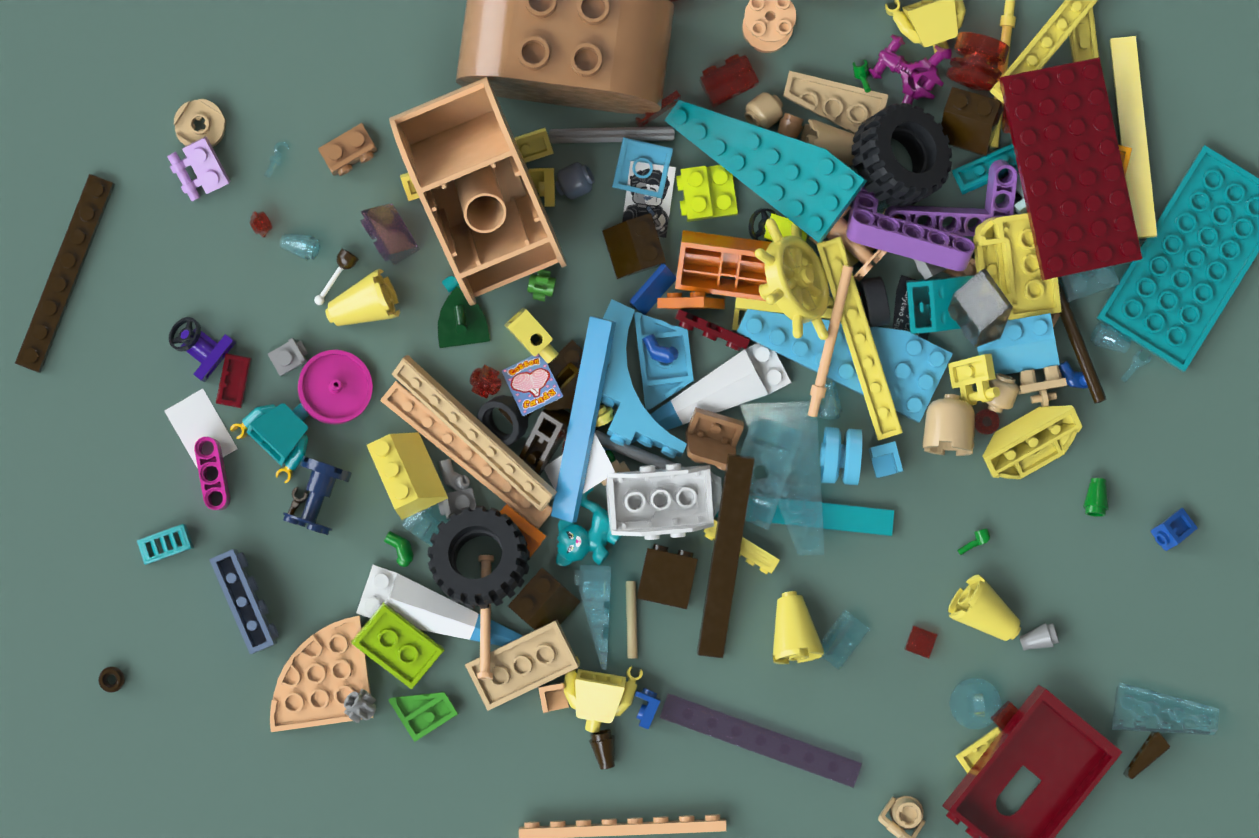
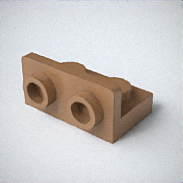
(348, 150)

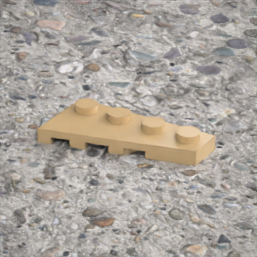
(834, 101)

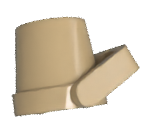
(905, 814)

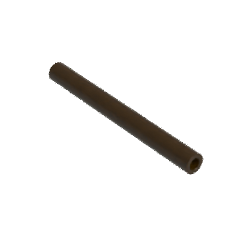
(1080, 349)

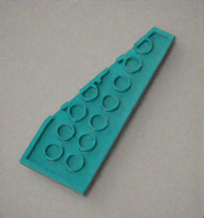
(789, 174)

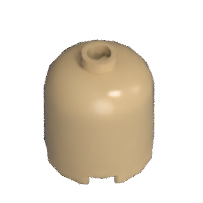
(949, 426)

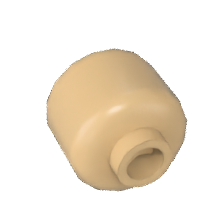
(764, 110)
(1008, 393)

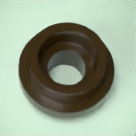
(103, 679)

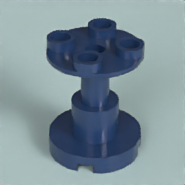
(320, 485)

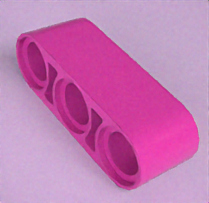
(204, 462)

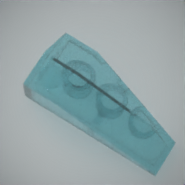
(595, 594)

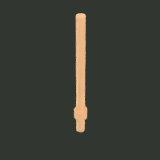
(818, 389)

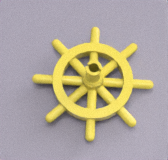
(795, 280)

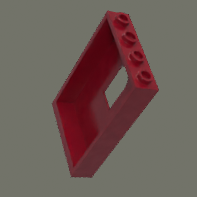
(1054, 747)

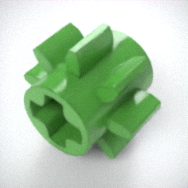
(541, 285)

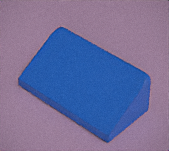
(653, 289)

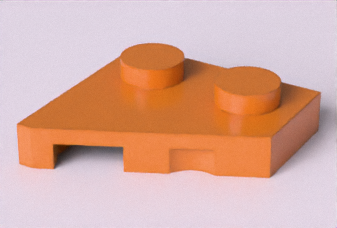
(696, 301)

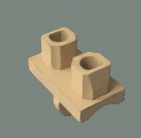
(1052, 380)

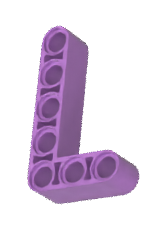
(962, 215)
(905, 237)

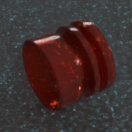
(978, 56)

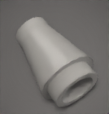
(1041, 637)

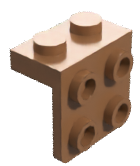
(712, 437)

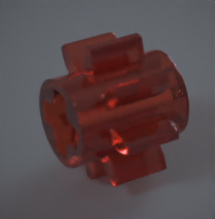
(485, 381)

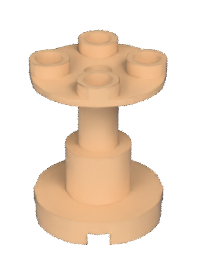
(768, 24)
(859, 251)

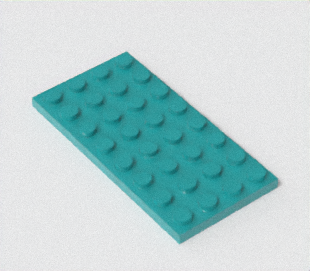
(1193, 264)

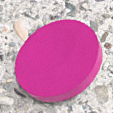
(335, 387)

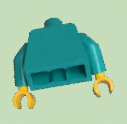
(278, 433)

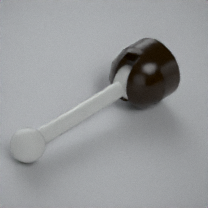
(345, 261)

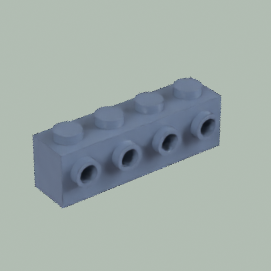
(243, 600)

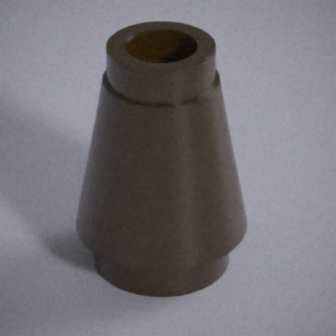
(603, 748)

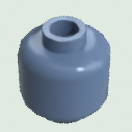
(574, 180)

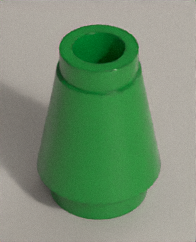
(1096, 499)

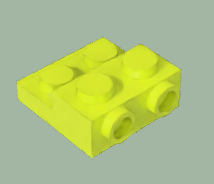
(706, 193)

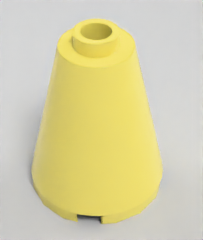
(364, 302)
(984, 610)
(794, 631)

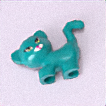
(576, 542)

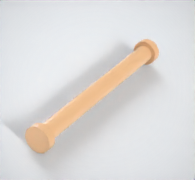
(485, 625)

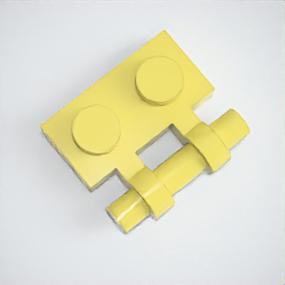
(971, 371)

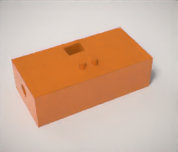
(710, 256)

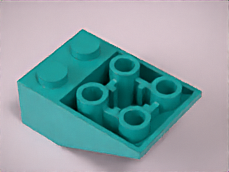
(930, 301)

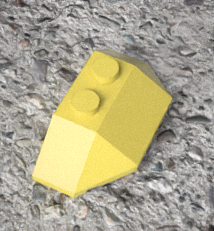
(1031, 441)

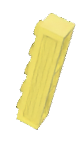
(750, 551)

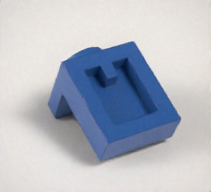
(1174, 529)
(647, 712)

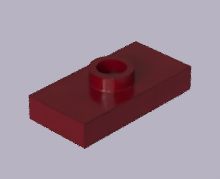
(233, 380)

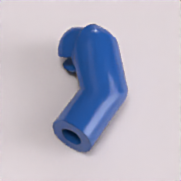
(660, 353)

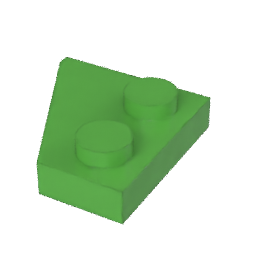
(423, 712)

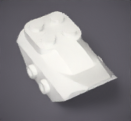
(662, 500)

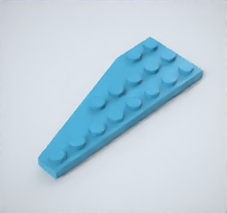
(908, 361)

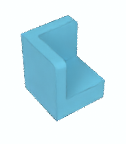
(885, 459)

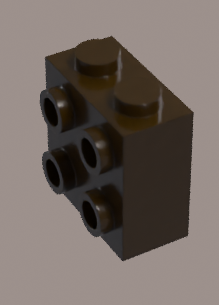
(667, 577)

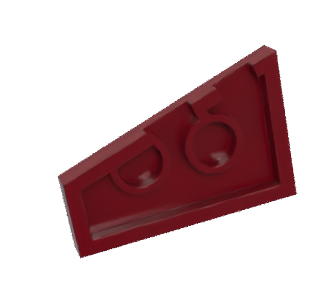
(711, 330)

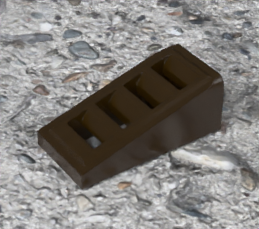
(1150, 750)

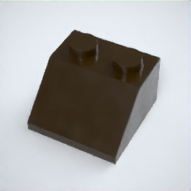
(971, 120)
(634, 246)
(543, 601)

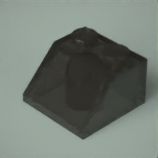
(980, 309)

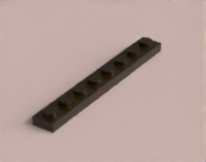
(64, 273)

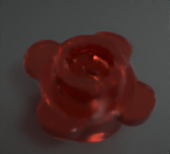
(260, 223)

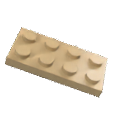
(524, 665)

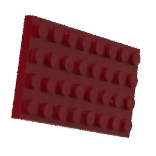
(1070, 168)

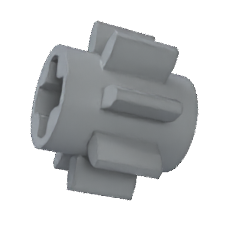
(360, 705)

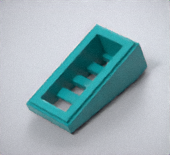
(184, 537)

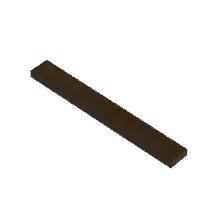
(725, 555)

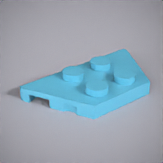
(659, 378)

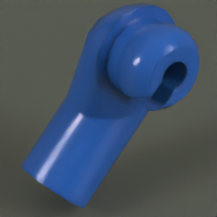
(1073, 378)

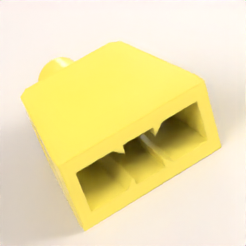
(523, 326)

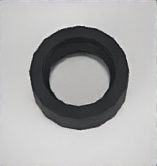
(875, 301)
(508, 404)

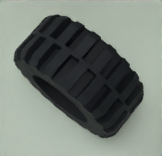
(922, 140)
(464, 528)

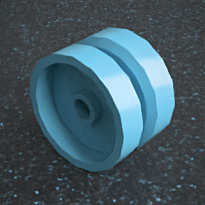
(838, 455)

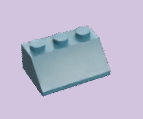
(1024, 345)

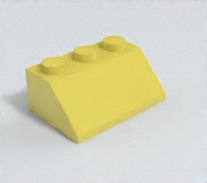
(407, 473)

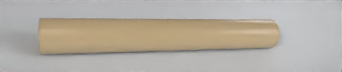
(631, 614)

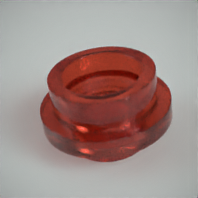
(994, 422)

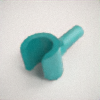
(450, 283)

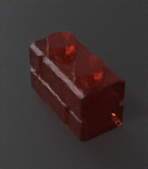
(728, 80)

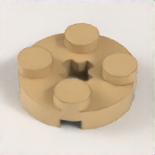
(197, 110)

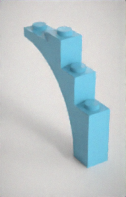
(631, 416)

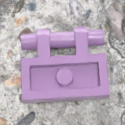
(205, 165)

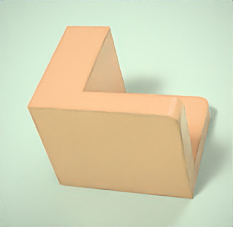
(553, 697)

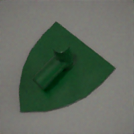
(460, 322)

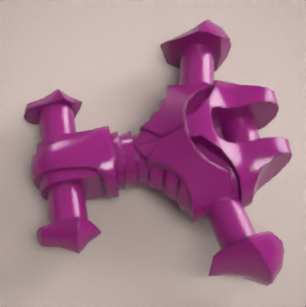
(917, 76)

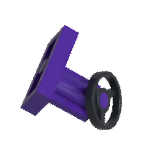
(200, 346)

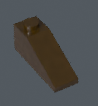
(545, 438)

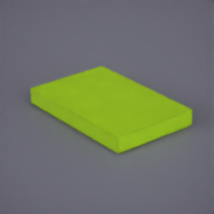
(397, 645)

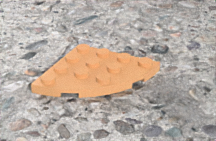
(320, 678)

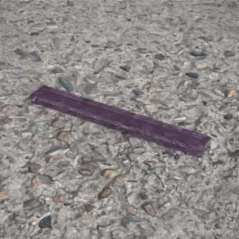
(760, 740)

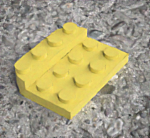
(1009, 255)

